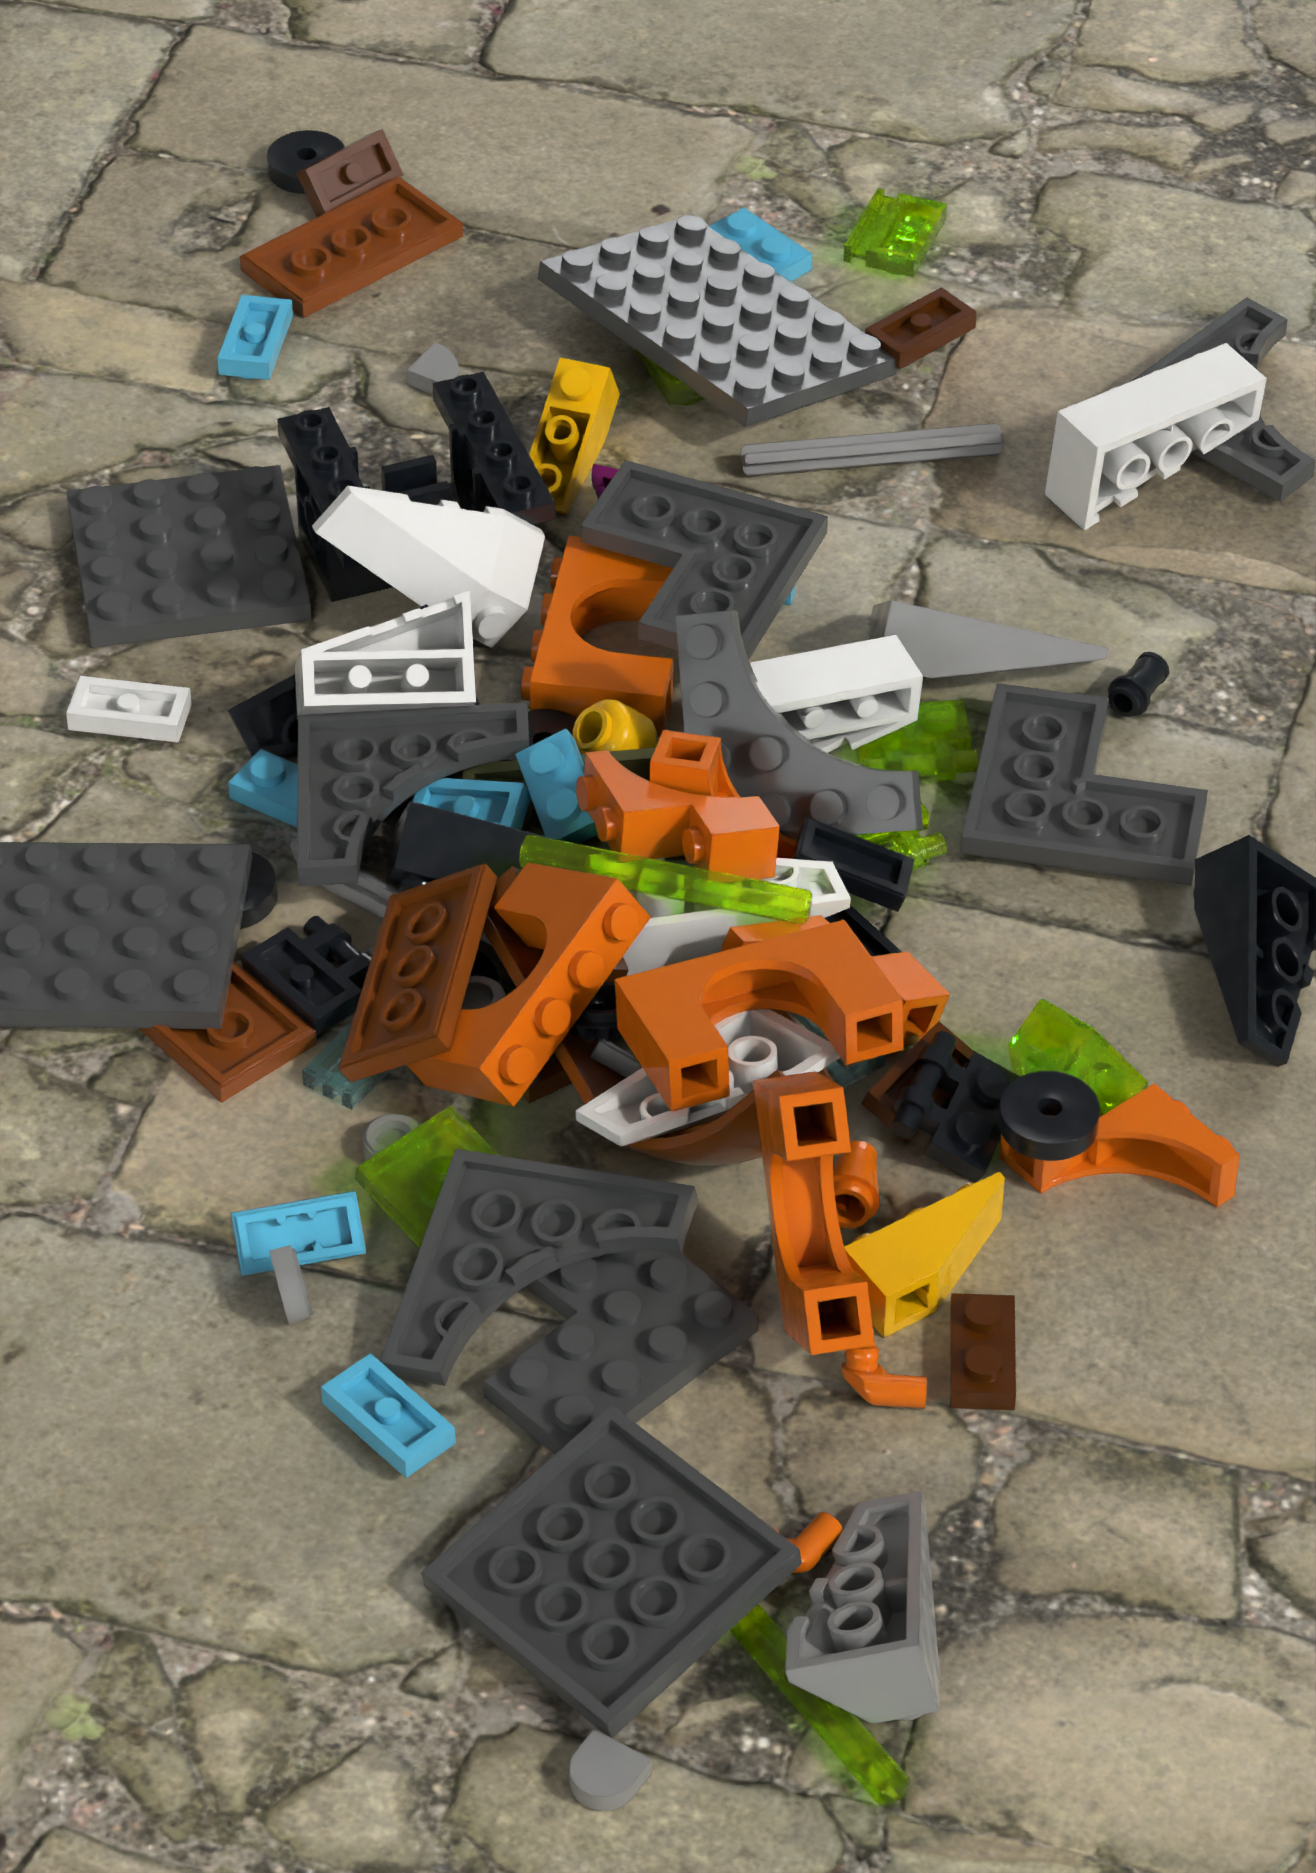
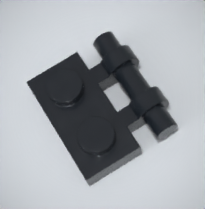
(302, 972)
(968, 1127)

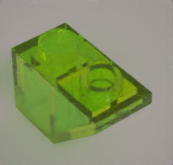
(1063, 1043)

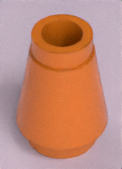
(856, 1185)

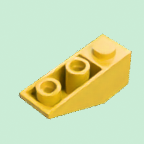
(573, 427)
(925, 1253)

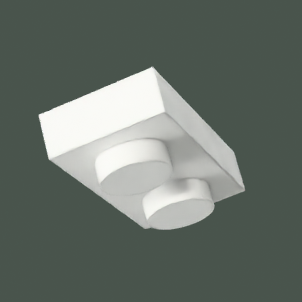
(129, 709)

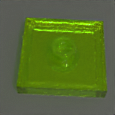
(412, 1170)

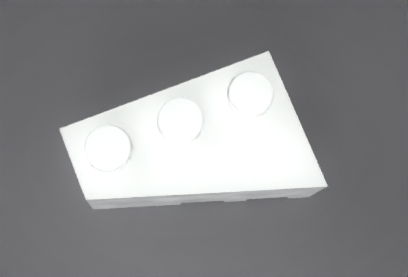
(395, 665)
(844, 691)

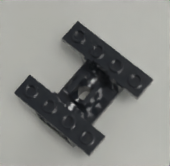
(485, 465)

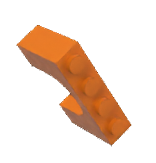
(589, 591)
(585, 931)
(815, 972)
(819, 1292)

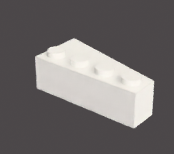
(1148, 429)

